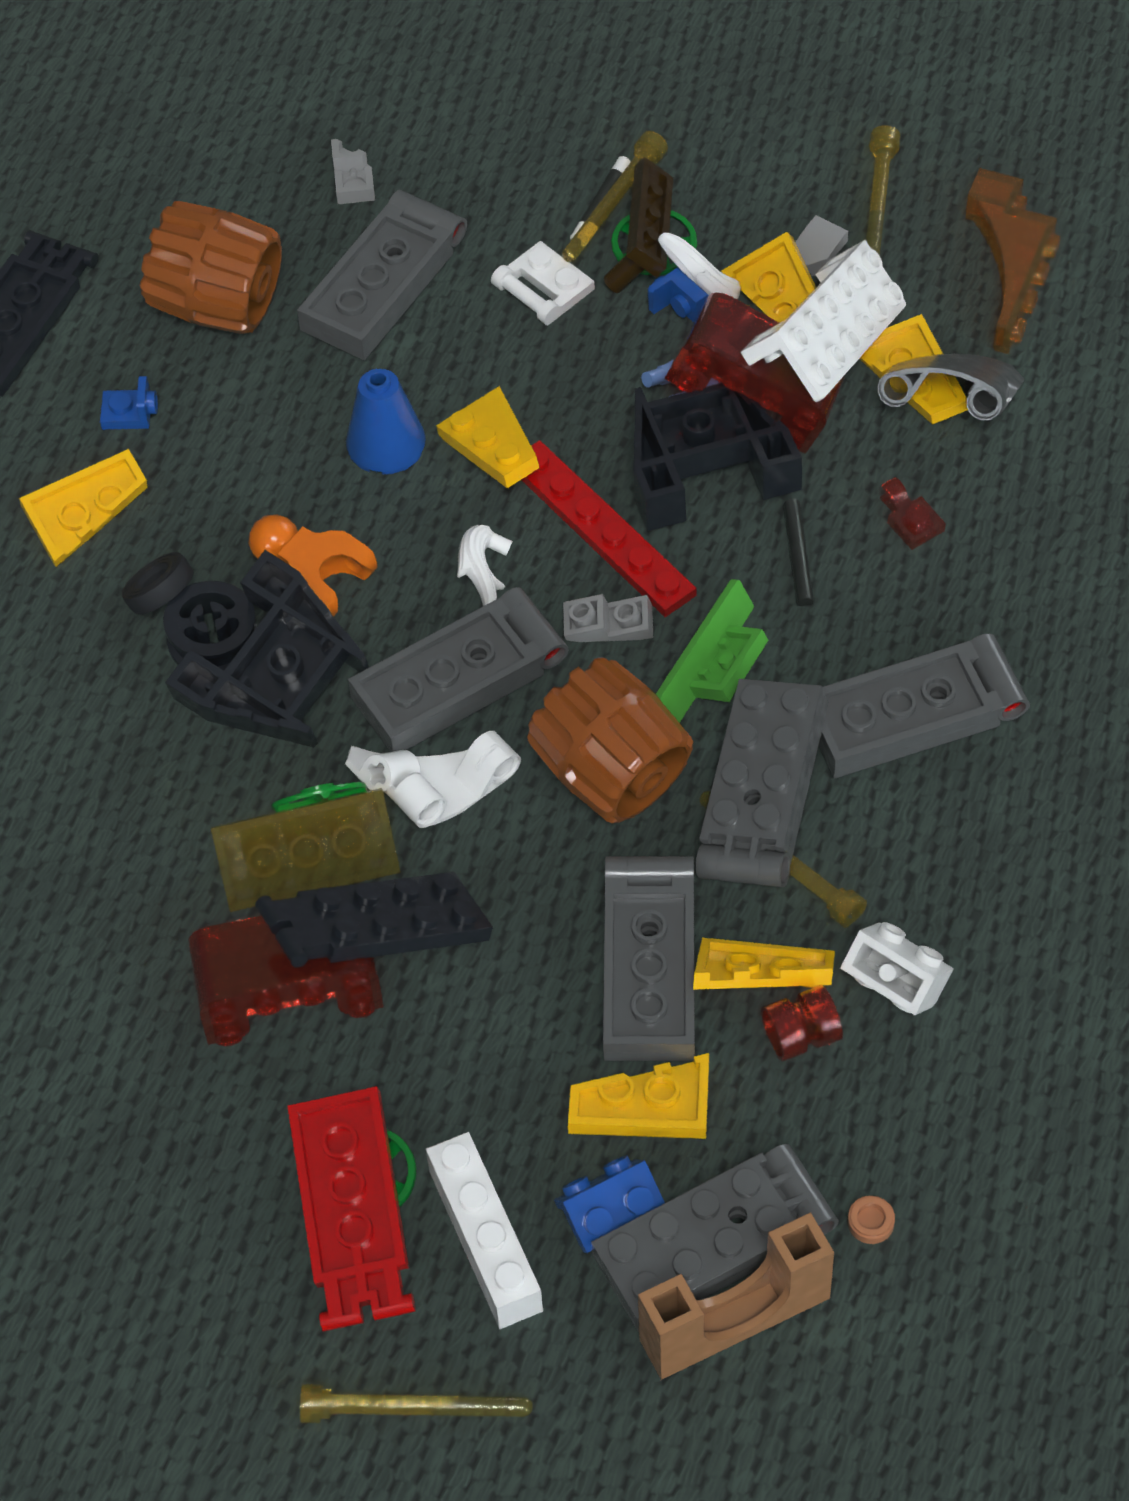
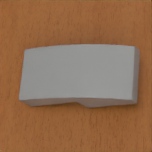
(597, 620)

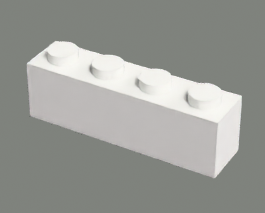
(484, 1230)

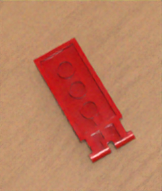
(350, 1206)

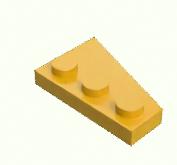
(774, 277)
(940, 393)
(491, 438)
(82, 503)
(754, 965)
(650, 1104)

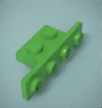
(715, 655)

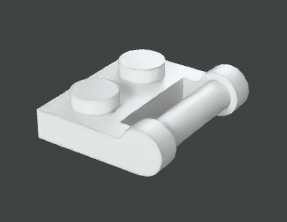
(549, 274)

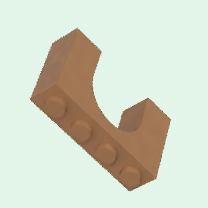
(790, 1280)

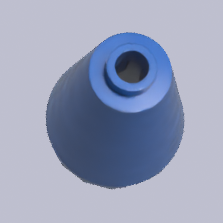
(383, 425)

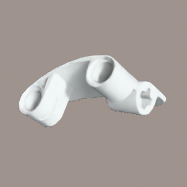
(437, 785)

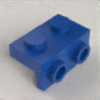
(609, 1200)

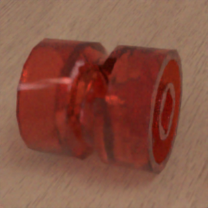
(801, 1023)

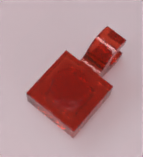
(911, 520)

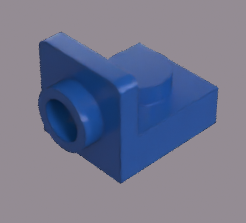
(678, 291)
(129, 407)

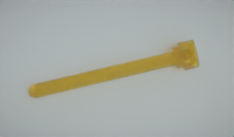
(648, 145)
(883, 145)
(839, 901)
(321, 1403)

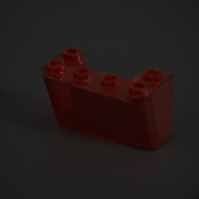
(713, 351)
(246, 973)

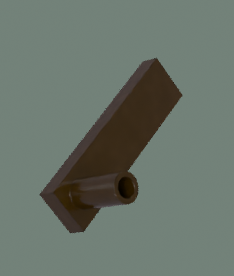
(648, 220)

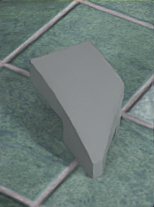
(352, 175)
(820, 243)

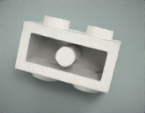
(897, 968)

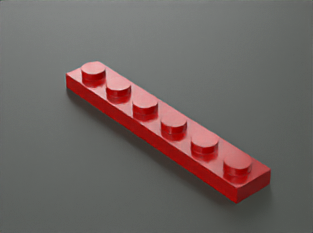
(608, 533)

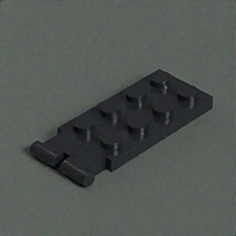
(34, 295)
(375, 919)

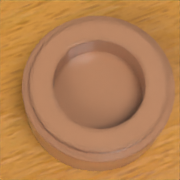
(871, 1219)

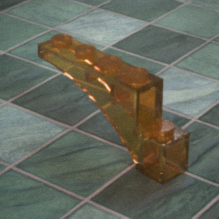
(1019, 245)

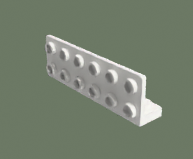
(834, 321)

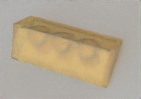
(306, 849)

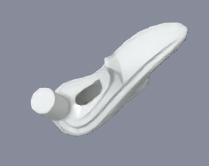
(698, 267)
(473, 561)

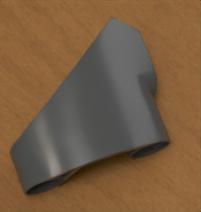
(991, 389)

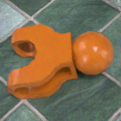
(313, 553)

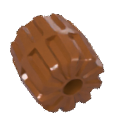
(211, 267)
(610, 740)

